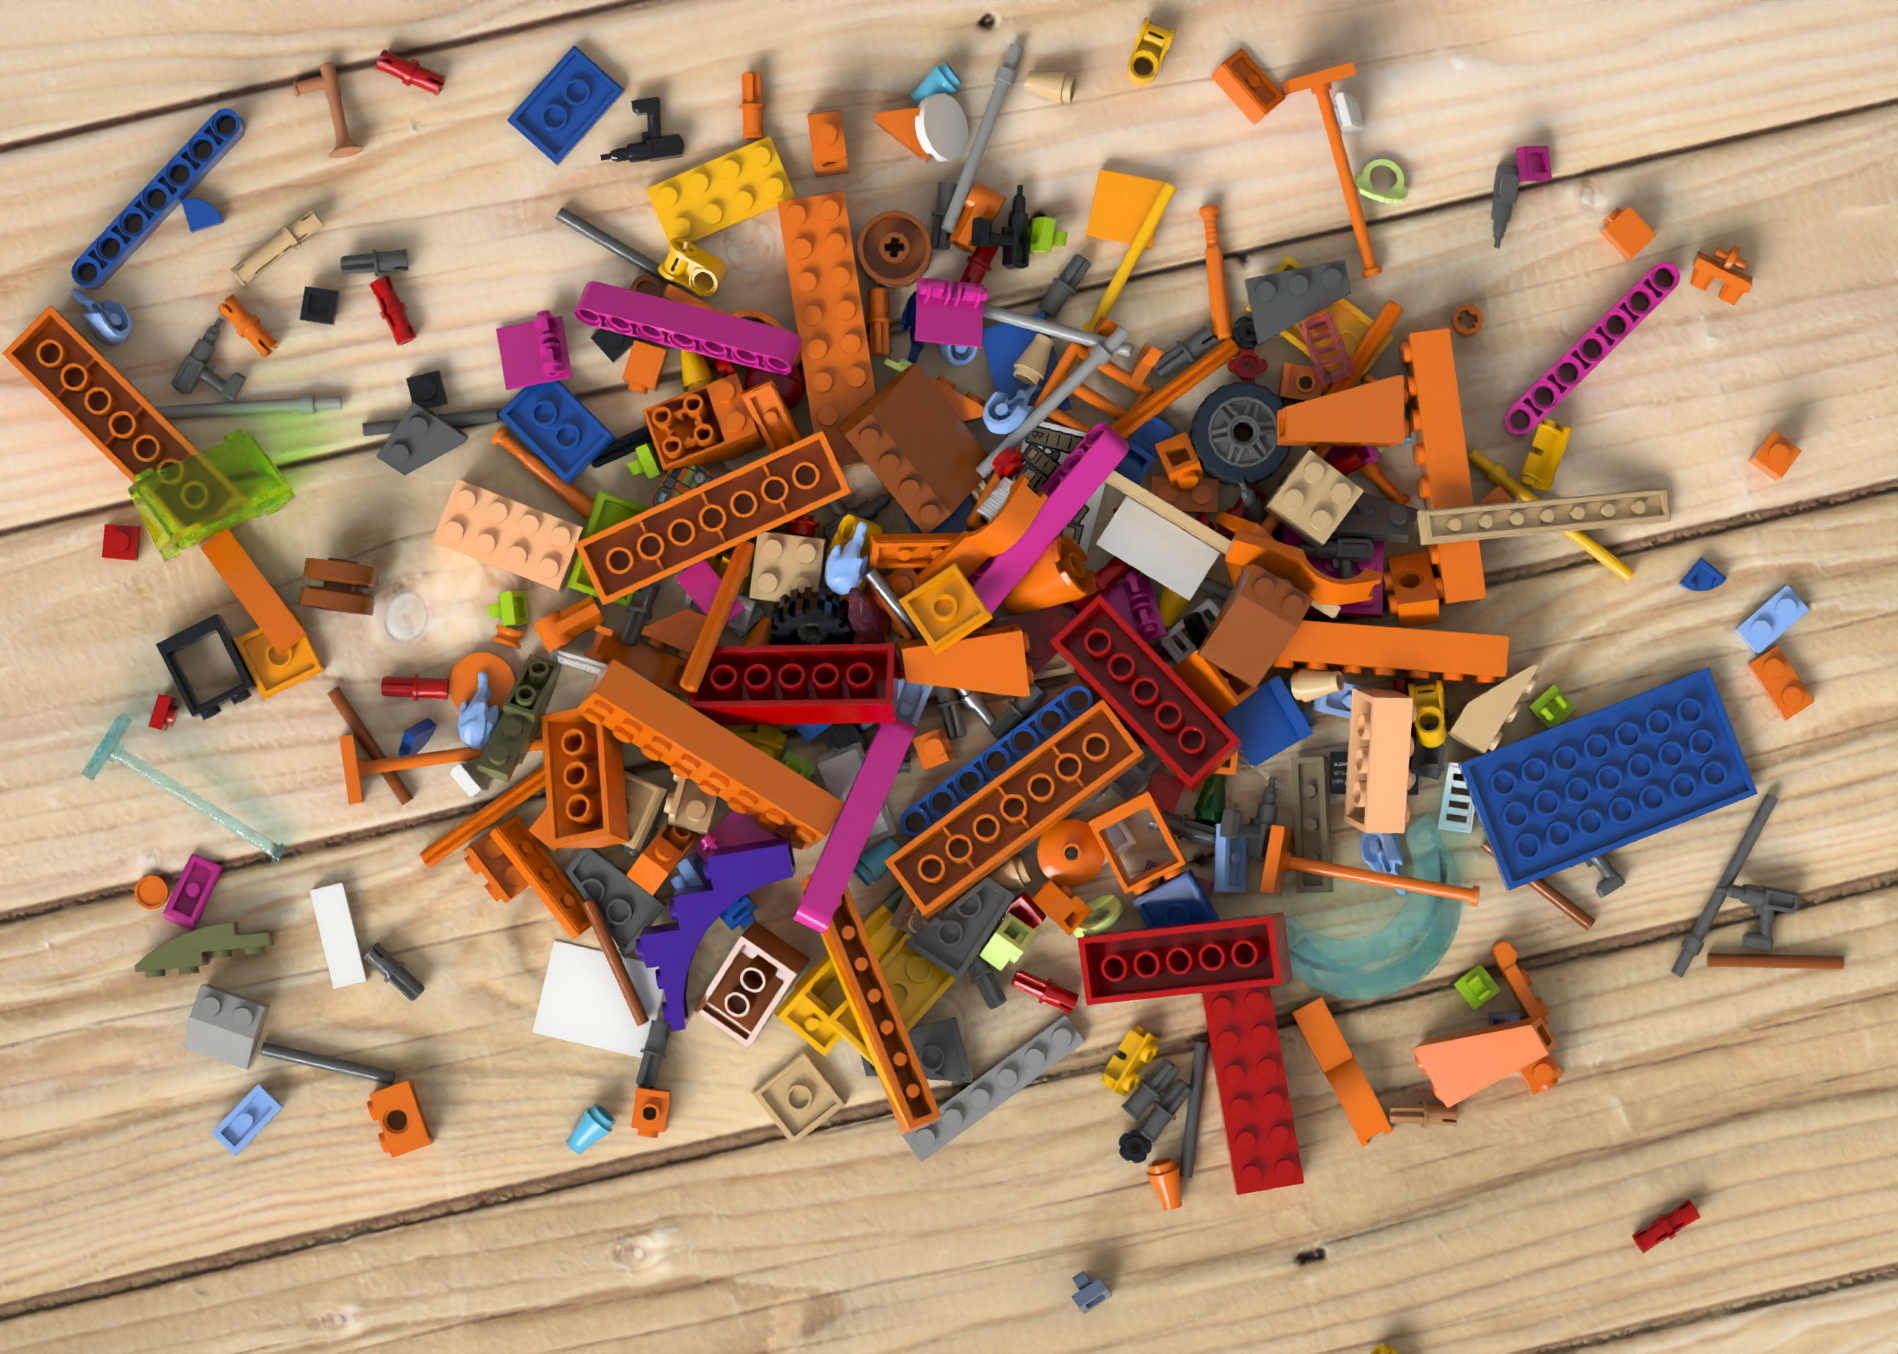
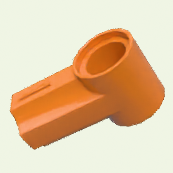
(980, 203)
(562, 627)

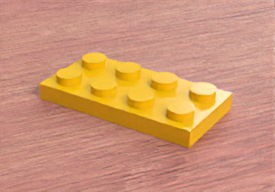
(721, 192)
(1351, 323)
(914, 987)

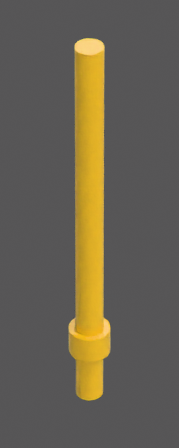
(1130, 258)
(1498, 474)

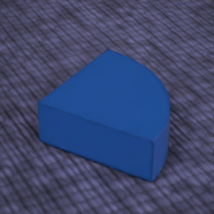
(200, 214)
(1702, 577)
(416, 737)

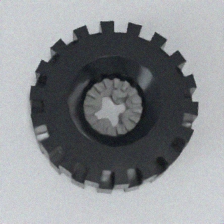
(806, 609)

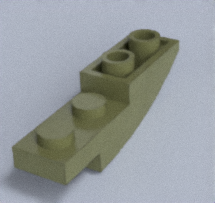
(519, 718)
(191, 949)

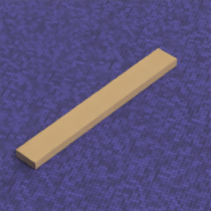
(1543, 516)
(1189, 524)

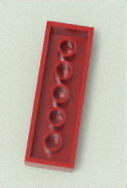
(800, 684)
(1146, 693)
(1185, 958)
(1252, 1089)

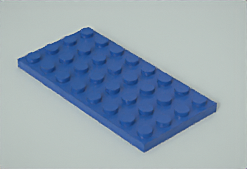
(1607, 779)

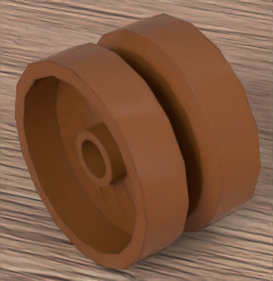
(889, 230)
(339, 586)

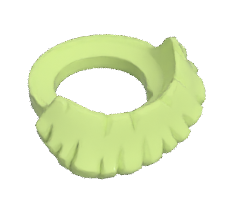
(1396, 194)
(1100, 906)

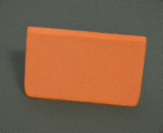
(1247, 86)

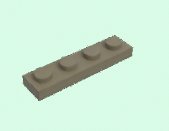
(1312, 820)

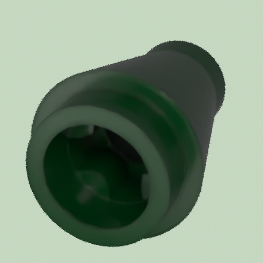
(1211, 800)

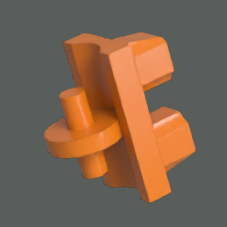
(1735, 281)

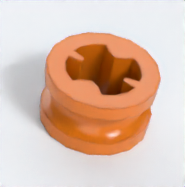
(1462, 329)
(508, 636)

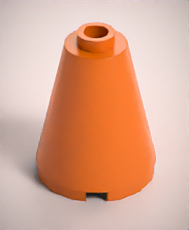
(1053, 579)

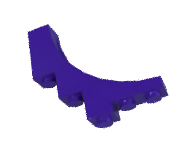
(733, 874)

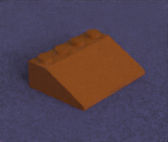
(916, 447)

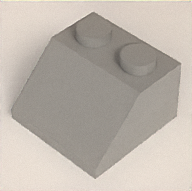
(225, 1026)

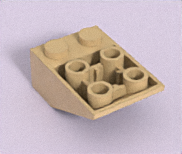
(1481, 717)

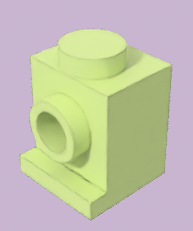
(1007, 942)

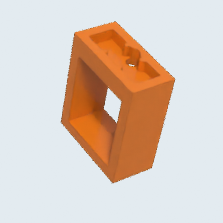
(1121, 811)

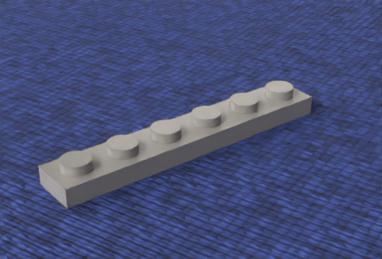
(996, 1086)

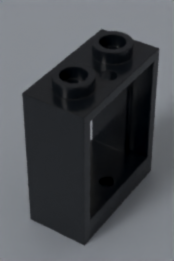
(191, 636)

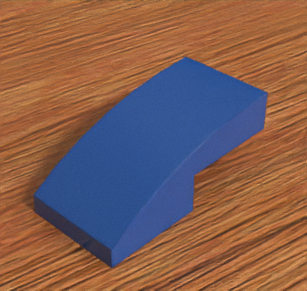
(1142, 449)

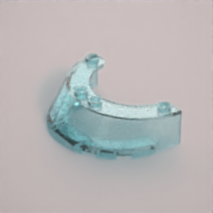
(1400, 950)

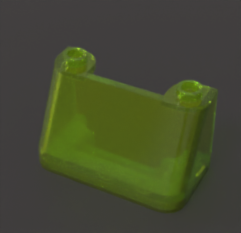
(209, 493)

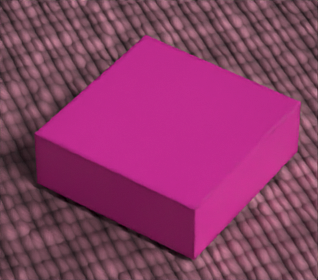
(1533, 163)

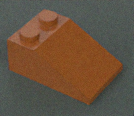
(1254, 624)
(751, 984)

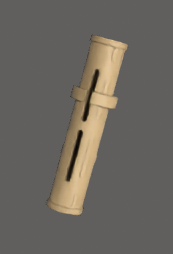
(277, 247)

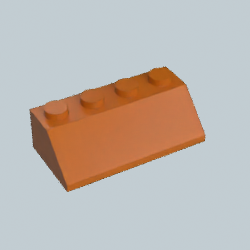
(583, 782)

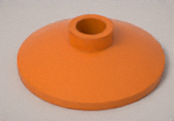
(1052, 853)

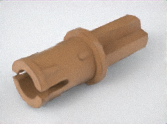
(1423, 1114)

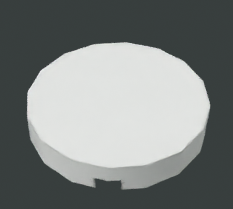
(941, 127)

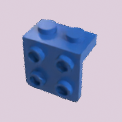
(1269, 721)

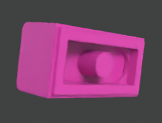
(192, 892)

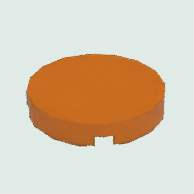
(464, 679)

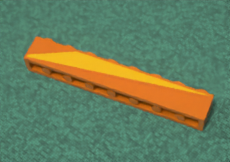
(878, 1017)

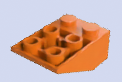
(703, 425)

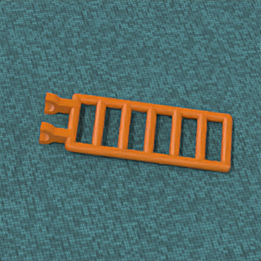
(1134, 380)

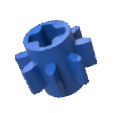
(739, 913)

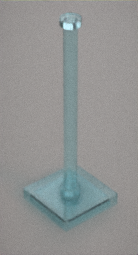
(112, 750)

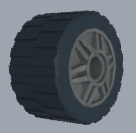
(1214, 438)

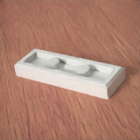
(338, 935)

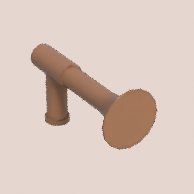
(344, 145)

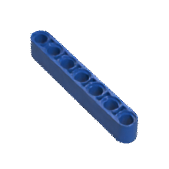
(142, 205)
(980, 766)

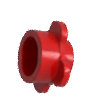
(1247, 356)
(1008, 463)
(803, 526)

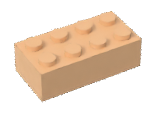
(508, 535)
(1379, 760)

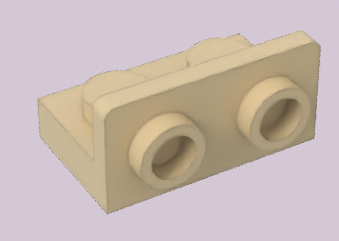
(690, 806)

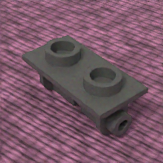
(1428, 761)

